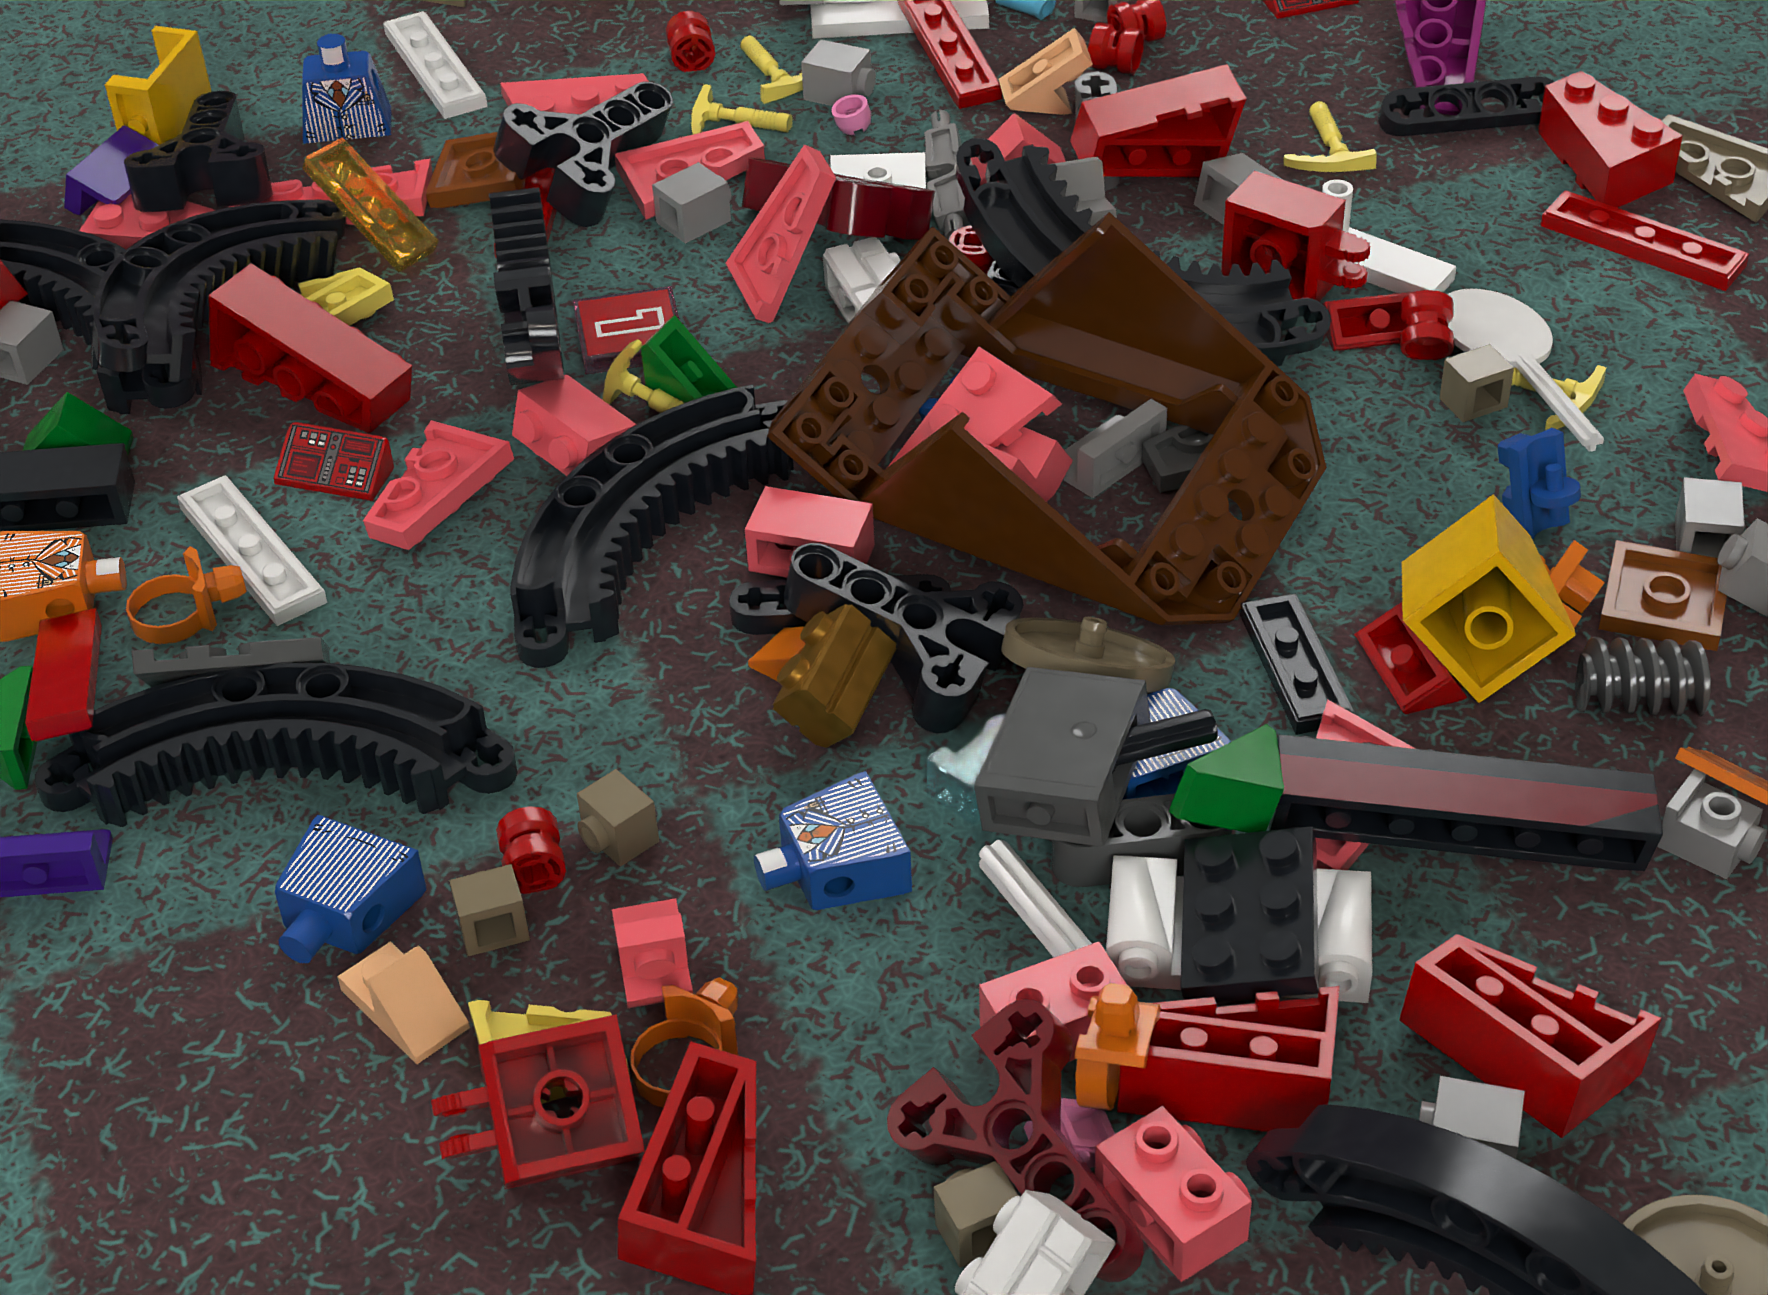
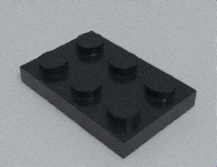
(1250, 915)

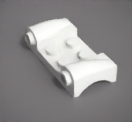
(1148, 916)

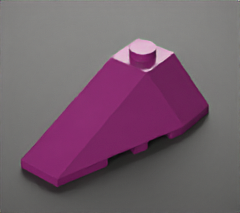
(1441, 41)

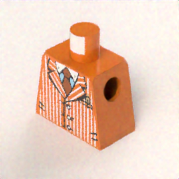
(50, 577)

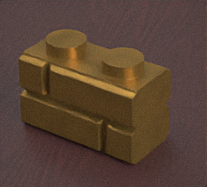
(833, 675)

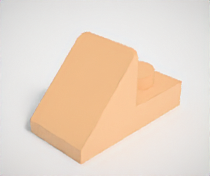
(1039, 80)
(405, 999)

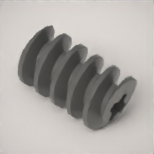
(1643, 673)

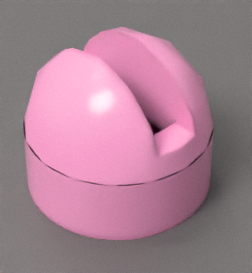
(851, 114)

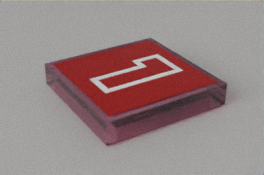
(615, 320)

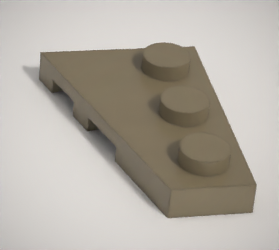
(1723, 166)

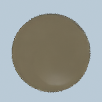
(1087, 649)
(1709, 1240)

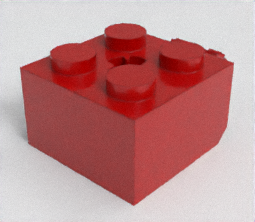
(1299, 229)
(533, 1142)

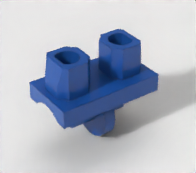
(1538, 480)

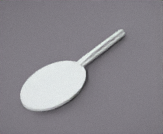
(1524, 341)

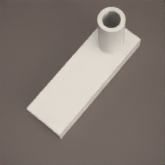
(1391, 264)

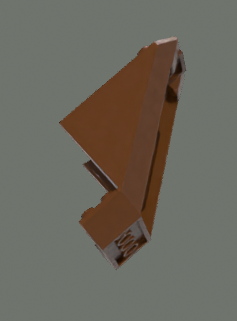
(1093, 322)

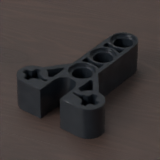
(581, 146)
(203, 157)
(940, 635)

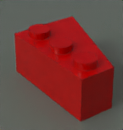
(1161, 125)
(1607, 140)
(1526, 1031)
(1237, 1063)
(697, 1180)

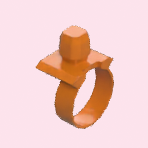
(222, 584)
(698, 1015)
(1116, 1037)

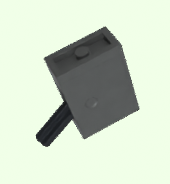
(1071, 754)

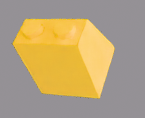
(1484, 600)

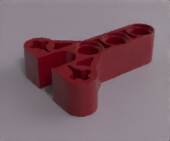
(853, 204)
(1026, 1092)

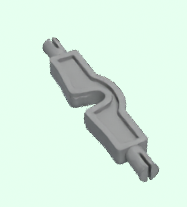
(940, 157)

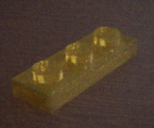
(370, 204)

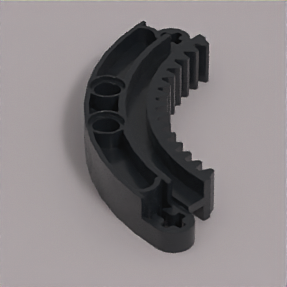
(1030, 222)
(62, 275)
(162, 284)
(525, 288)
(618, 498)
(278, 718)
(1455, 1205)

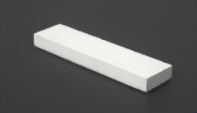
(882, 18)
(435, 65)
(247, 541)

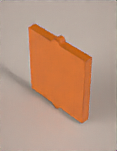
(1725, 772)

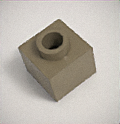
(1476, 383)
(617, 818)
(489, 910)
(968, 1208)

